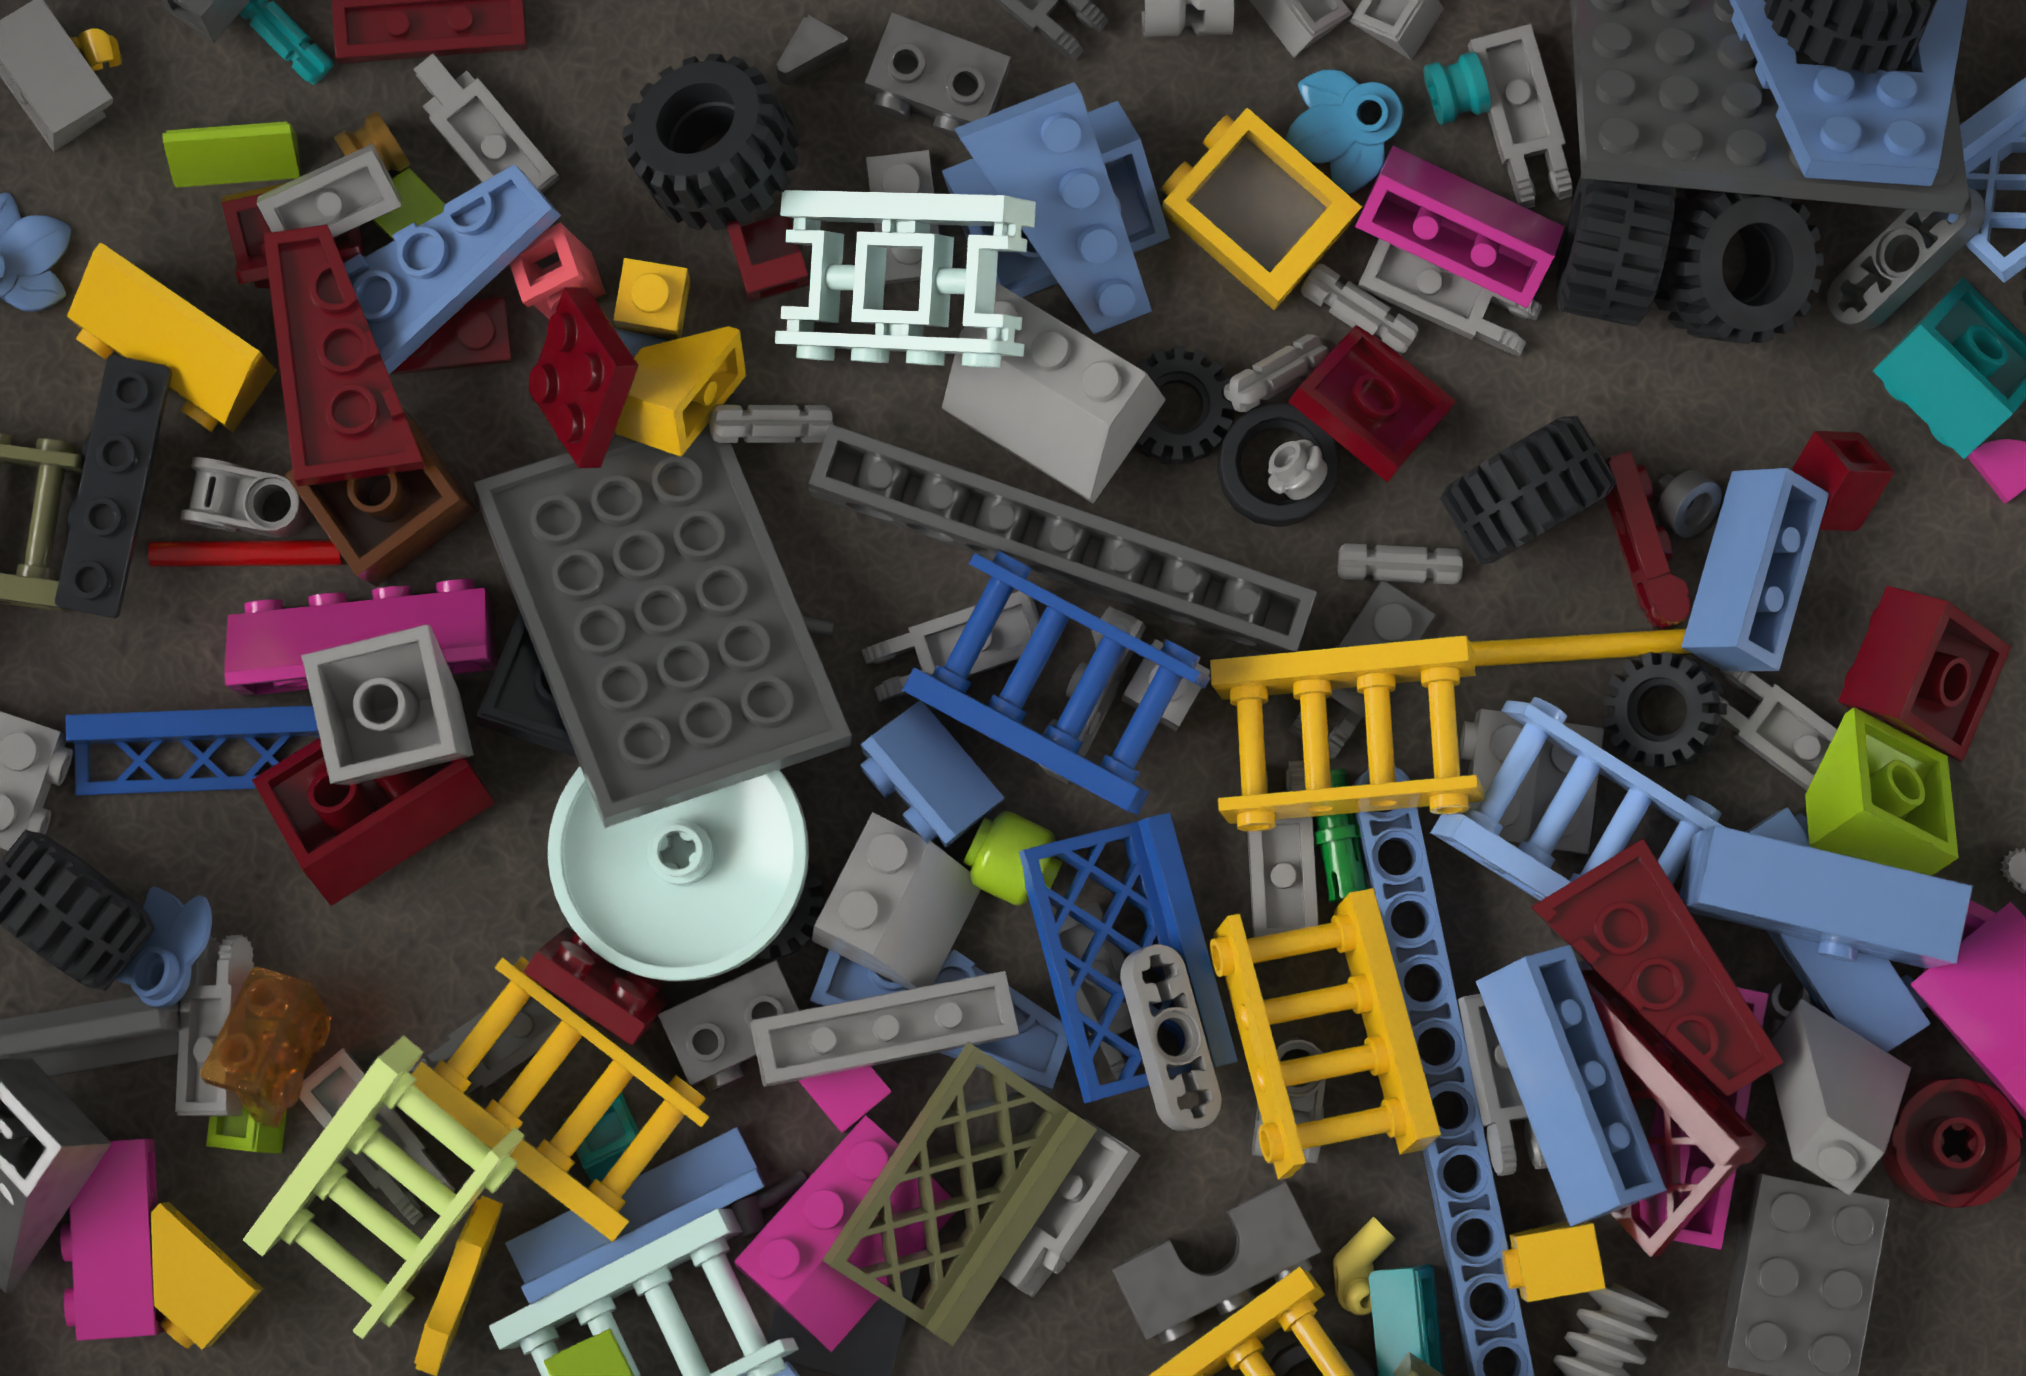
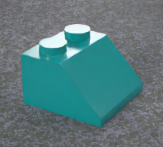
(1959, 369)

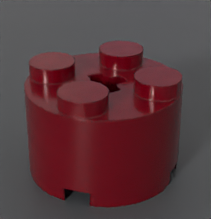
(1986, 1146)

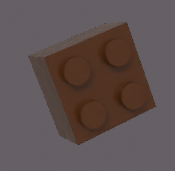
(389, 517)

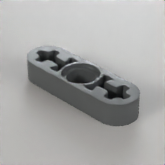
(1879, 255)

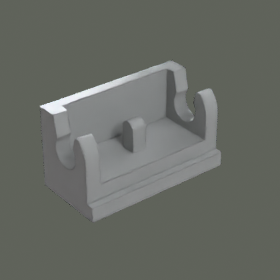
(49, 75)

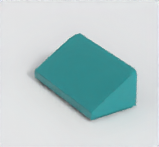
(1405, 1317)

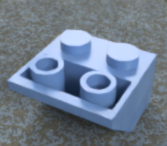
(930, 775)

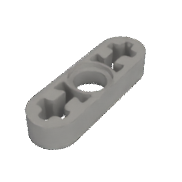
(1195, 1050)

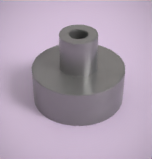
(1687, 502)

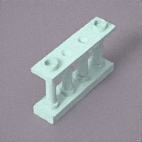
(649, 1274)

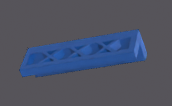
(183, 727)

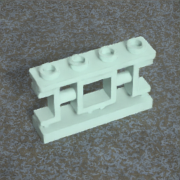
(905, 226)

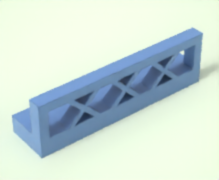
(655, 1206)

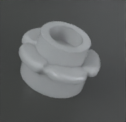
(1297, 469)

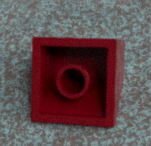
(1925, 670)

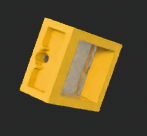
(1258, 206)

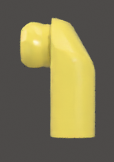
(1355, 1264)

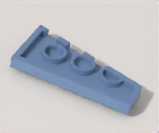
(1051, 156)
(445, 262)
(1032, 1054)

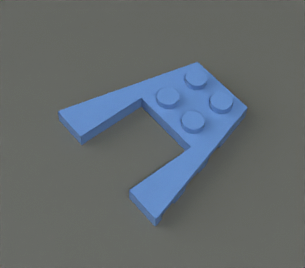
(1855, 122)

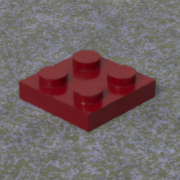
(582, 377)
(1372, 402)
(601, 990)

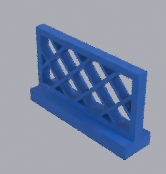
(1170, 921)

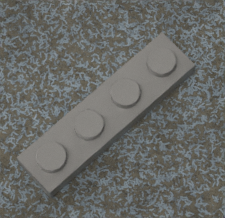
(884, 1028)

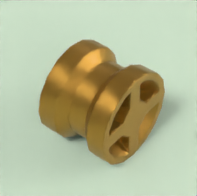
(378, 133)

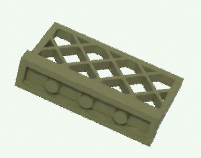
(1005, 1211)

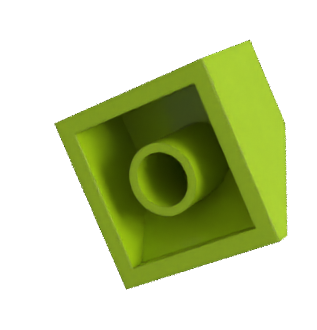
(1882, 798)

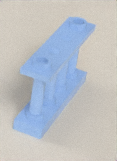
(1531, 862)

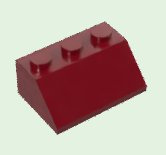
(366, 828)

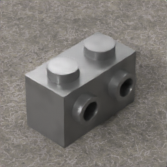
(934, 76)
(714, 1028)

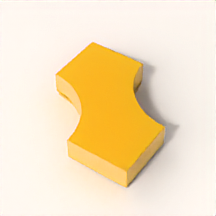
(457, 1285)

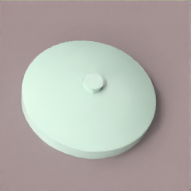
(685, 884)

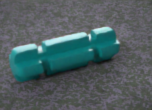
(288, 39)

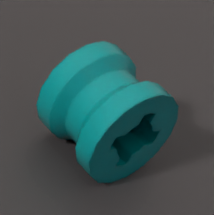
(1457, 88)

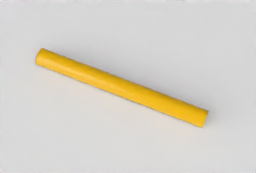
(1577, 647)

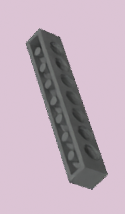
(1061, 542)

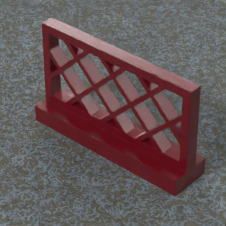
(1686, 1102)

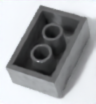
(1801, 1279)

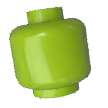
(996, 856)

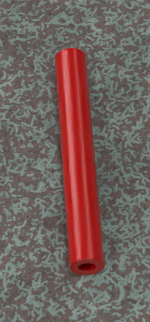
(243, 553)

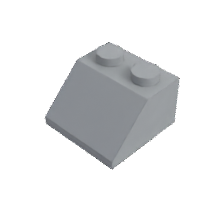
(386, 706)
(897, 905)

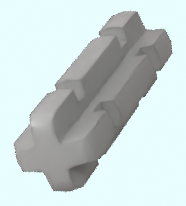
(1358, 308)
(1275, 373)
(770, 423)
(1400, 563)

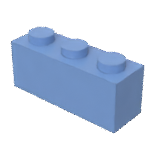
(1755, 570)

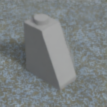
(1835, 1095)

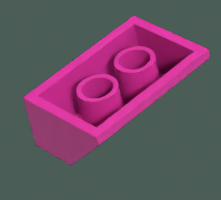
(790, 1249)

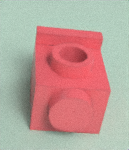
(545, 286)

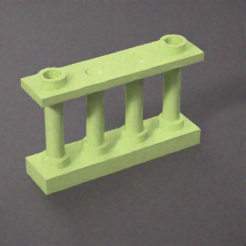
(324, 1176)

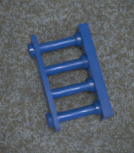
(1059, 744)

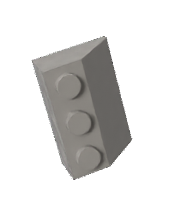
(1061, 405)

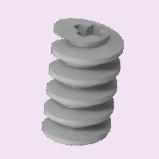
(1610, 1333)

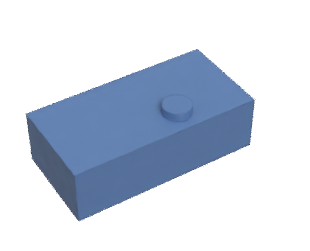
(1825, 898)

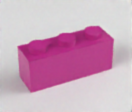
(1460, 227)
(113, 1246)

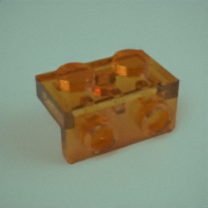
(268, 1043)

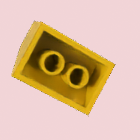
(148, 322)

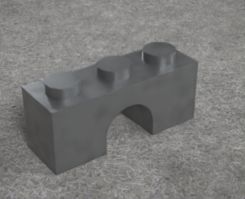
(1269, 1243)

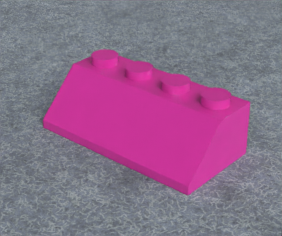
(269, 641)

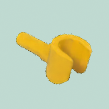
(98, 48)

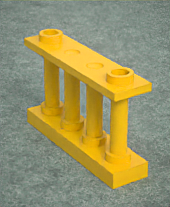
(1311, 680)
(1370, 991)
(551, 1160)
(1240, 1336)

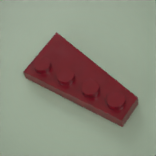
(333, 378)
(1654, 955)

